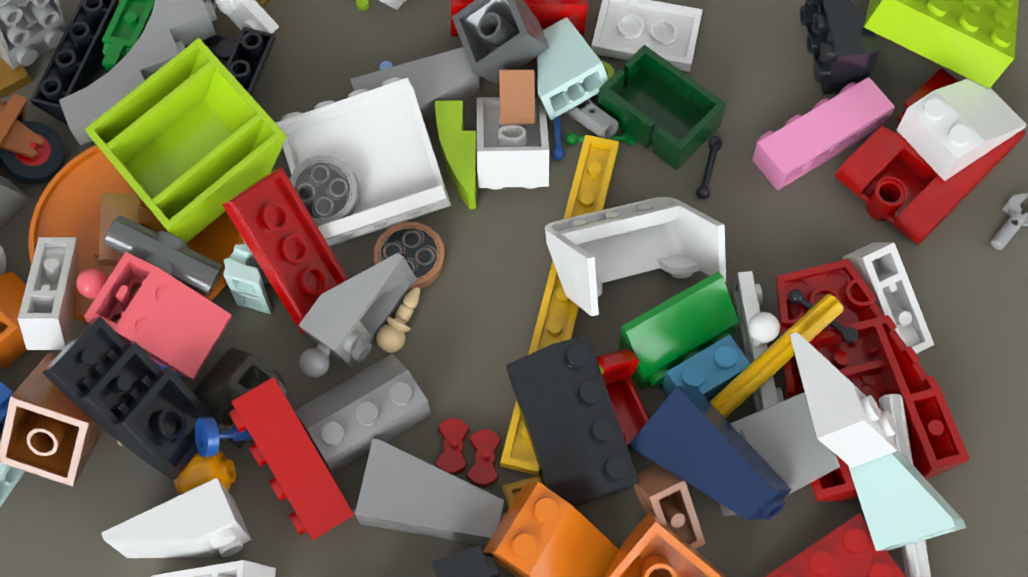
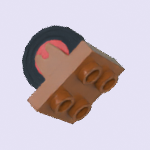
(28, 149)

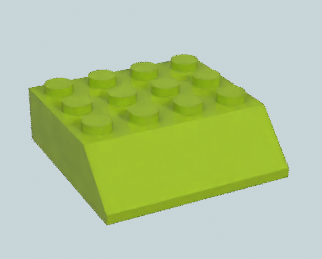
(961, 35)
(189, 140)

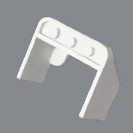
(632, 242)

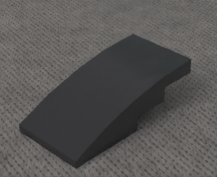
(130, 396)

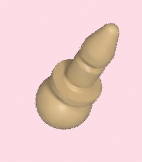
(392, 335)

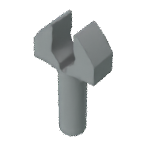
(1013, 224)

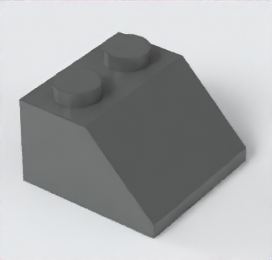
(499, 36)

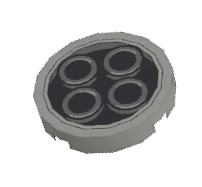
(326, 188)

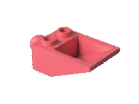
(163, 317)

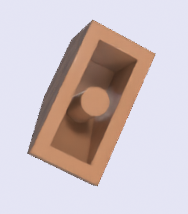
(670, 502)

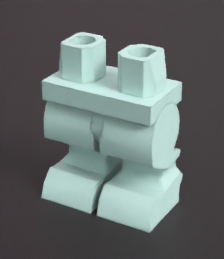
(247, 280)

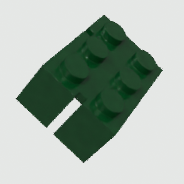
(661, 107)

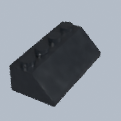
(572, 422)

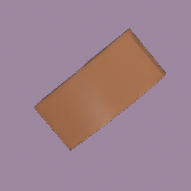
(111, 207)

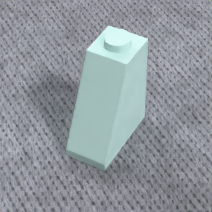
(567, 70)
(901, 503)

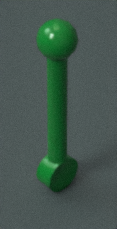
(572, 138)

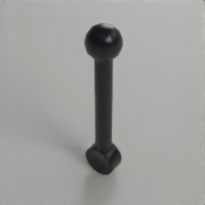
(714, 144)
(848, 334)

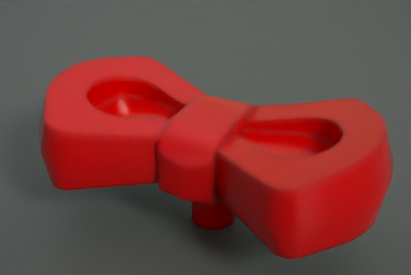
(454, 433)
(483, 471)

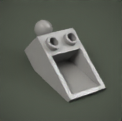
(352, 313)

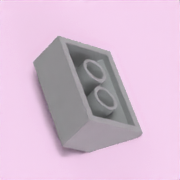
(363, 408)

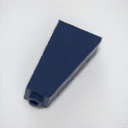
(710, 454)

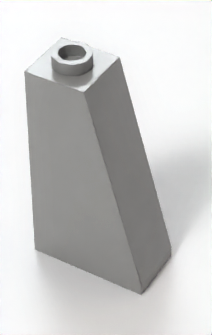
(434, 79)
(424, 500)

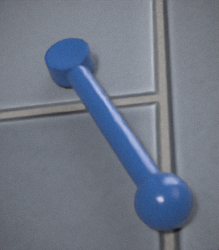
(557, 153)

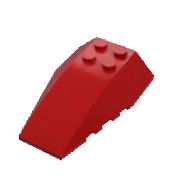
(876, 365)

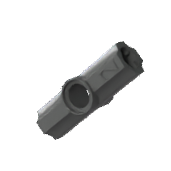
(164, 252)

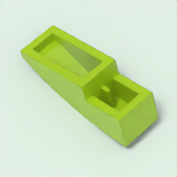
(458, 149)

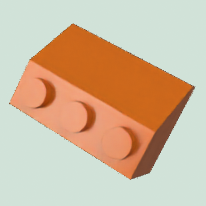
(659, 552)

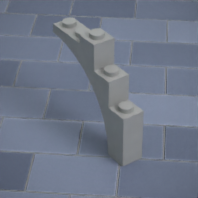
(165, 36)

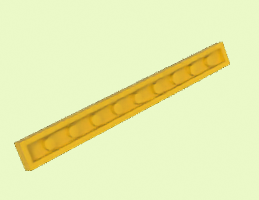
(557, 312)

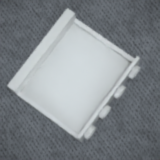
(386, 147)

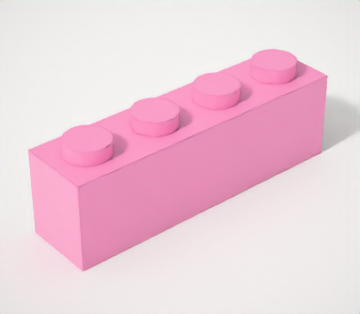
(822, 132)

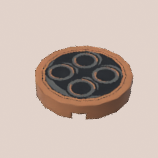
(418, 246)

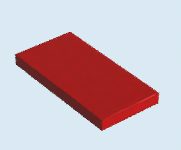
(285, 242)

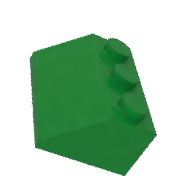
(679, 329)

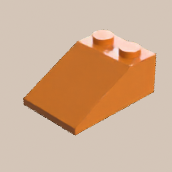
(549, 538)

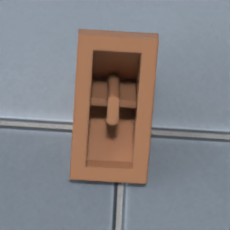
(517, 96)

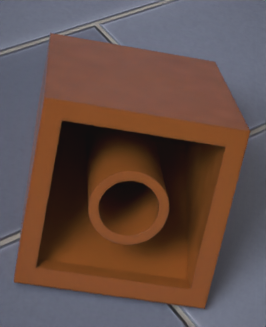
(47, 430)

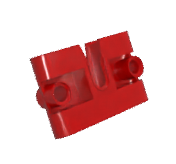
(894, 169)

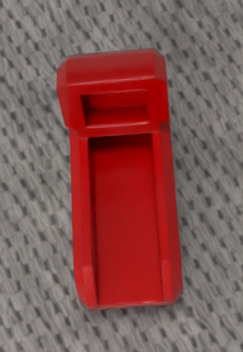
(627, 404)

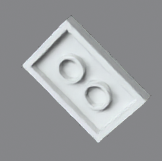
(661, 26)

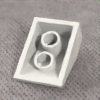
(958, 125)
(511, 152)
(840, 412)
(188, 526)

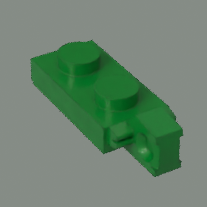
(125, 29)

